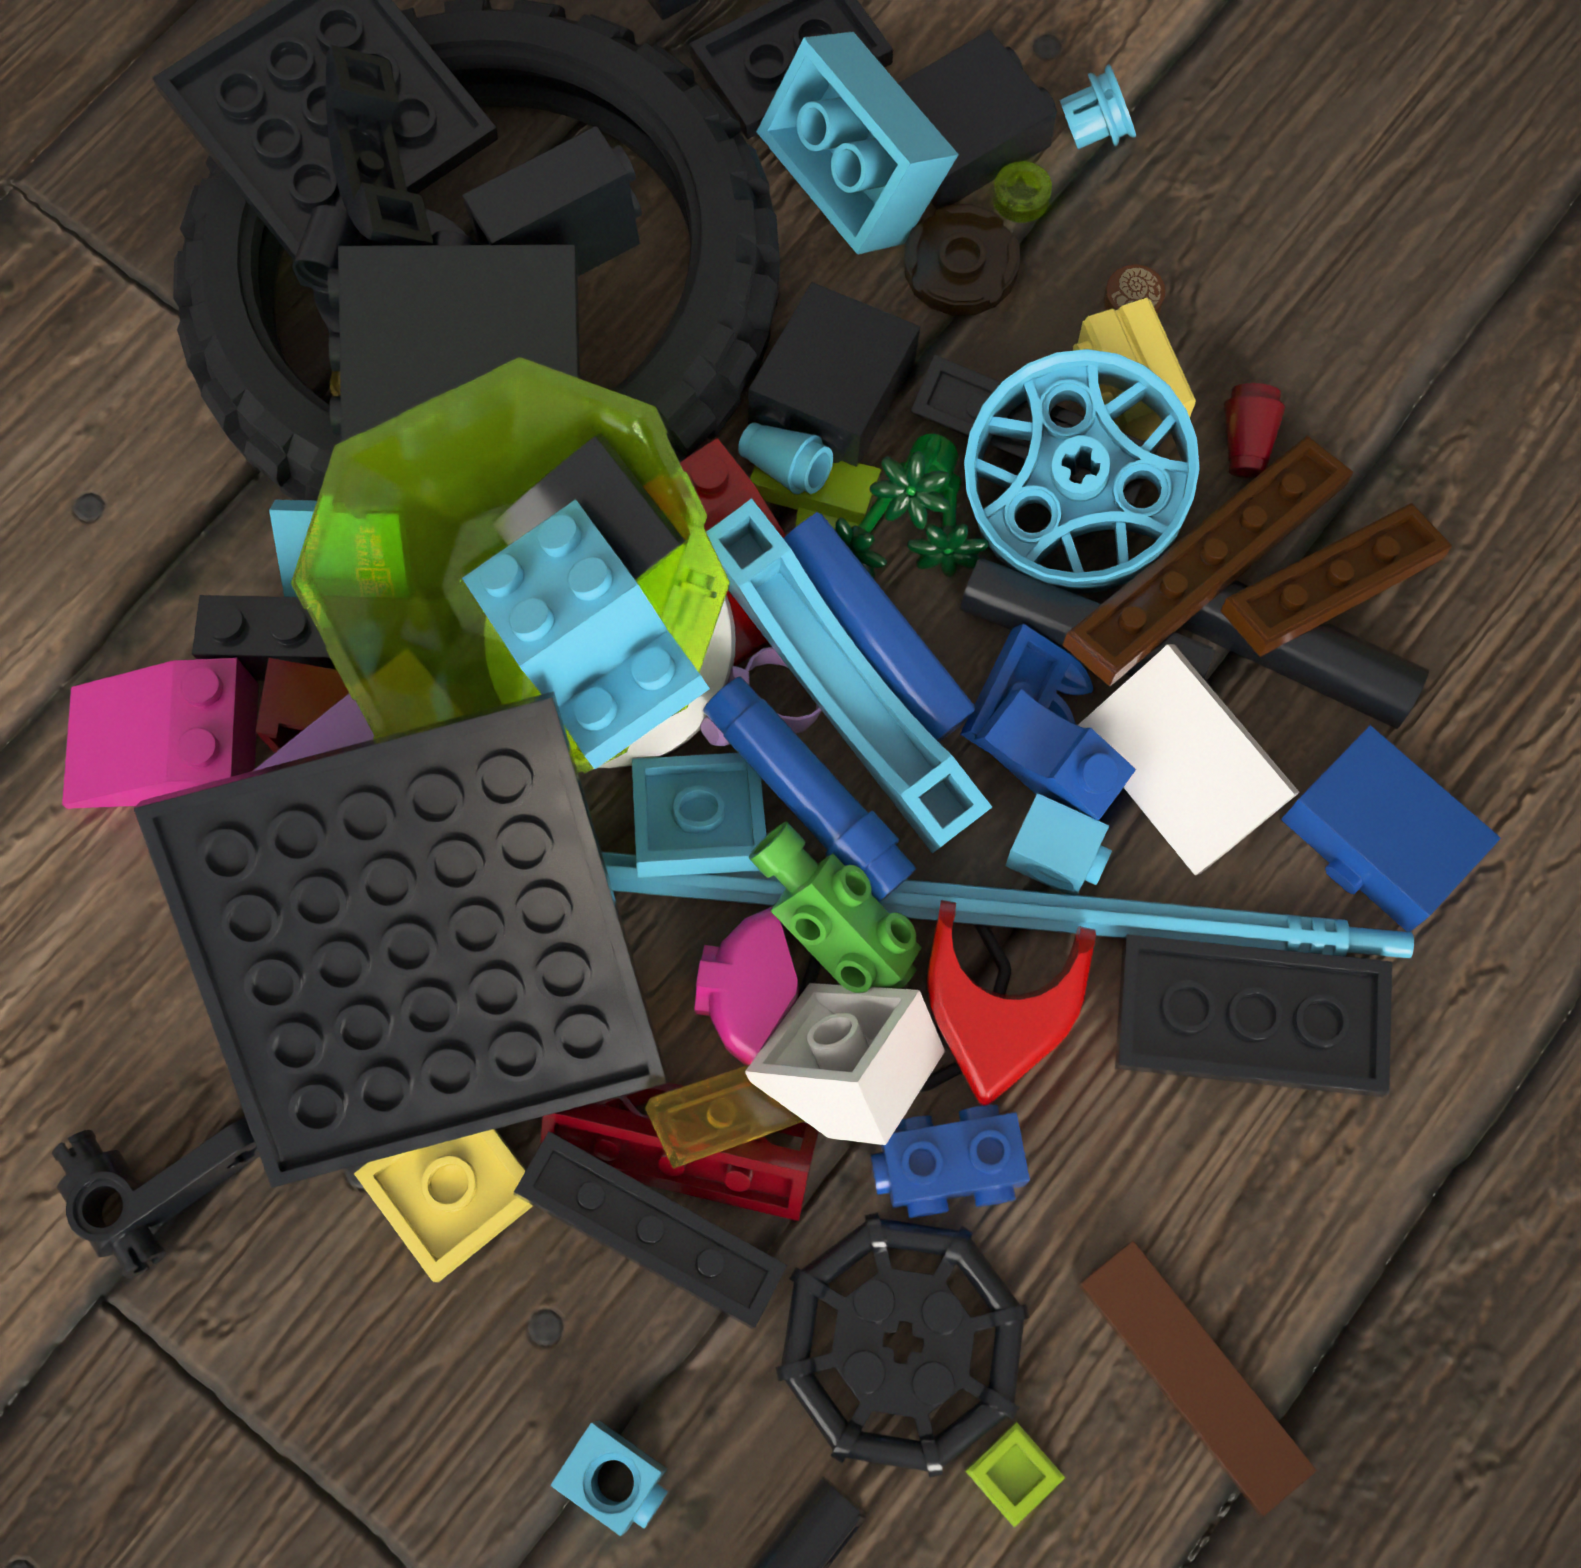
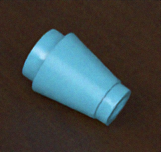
(788, 456)

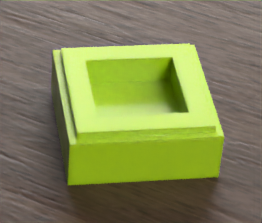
(1014, 1474)

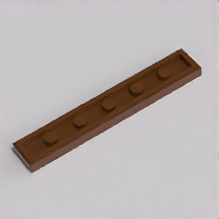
(1206, 561)

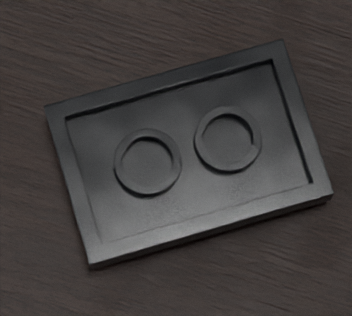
(753, 52)

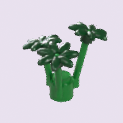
(916, 487)

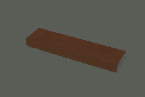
(1335, 579)
(1197, 1378)

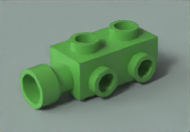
(836, 915)

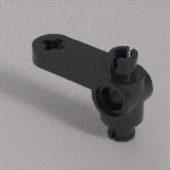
(97, 1175)

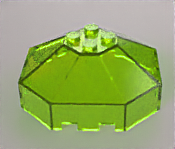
(415, 514)

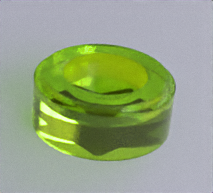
(1022, 191)

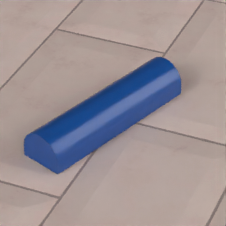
(879, 628)

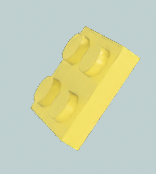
(448, 1197)

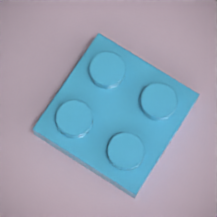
(696, 814)

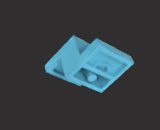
(585, 633)

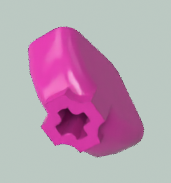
(747, 984)

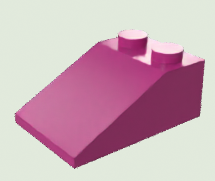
(159, 731)

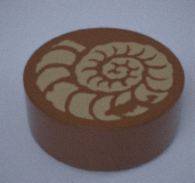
(1133, 284)

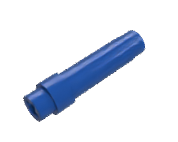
(808, 787)

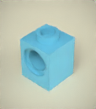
(1059, 846)
(580, 1473)

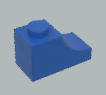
(1055, 755)

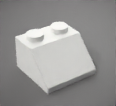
(850, 1059)

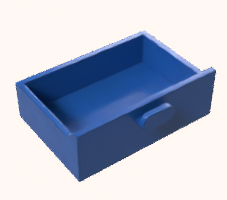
(1389, 830)

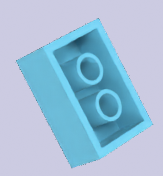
(855, 142)

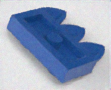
(1035, 666)

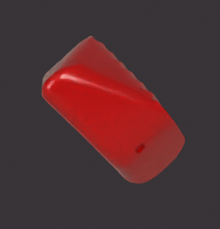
(1002, 1034)

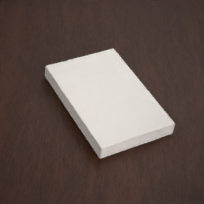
(1193, 759)

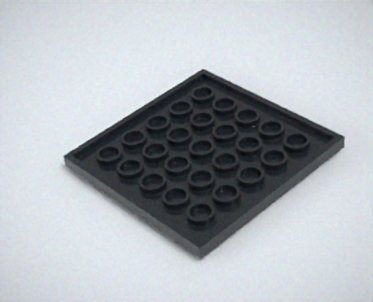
(406, 939)

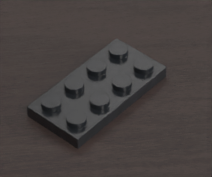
(1255, 1015)

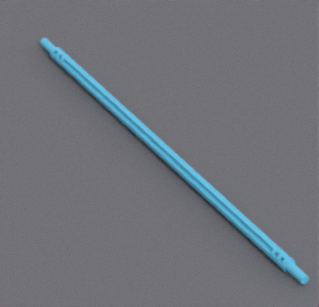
(1050, 912)

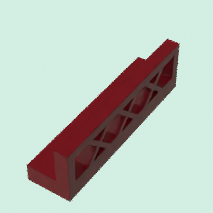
(743, 1176)

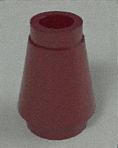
(1252, 427)

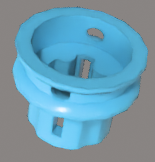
(1098, 111)

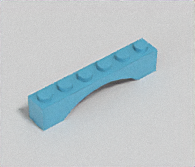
(875, 724)

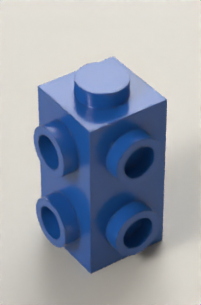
(952, 1160)

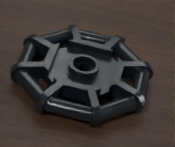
(928, 1375)

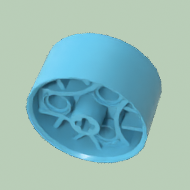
(1093, 444)

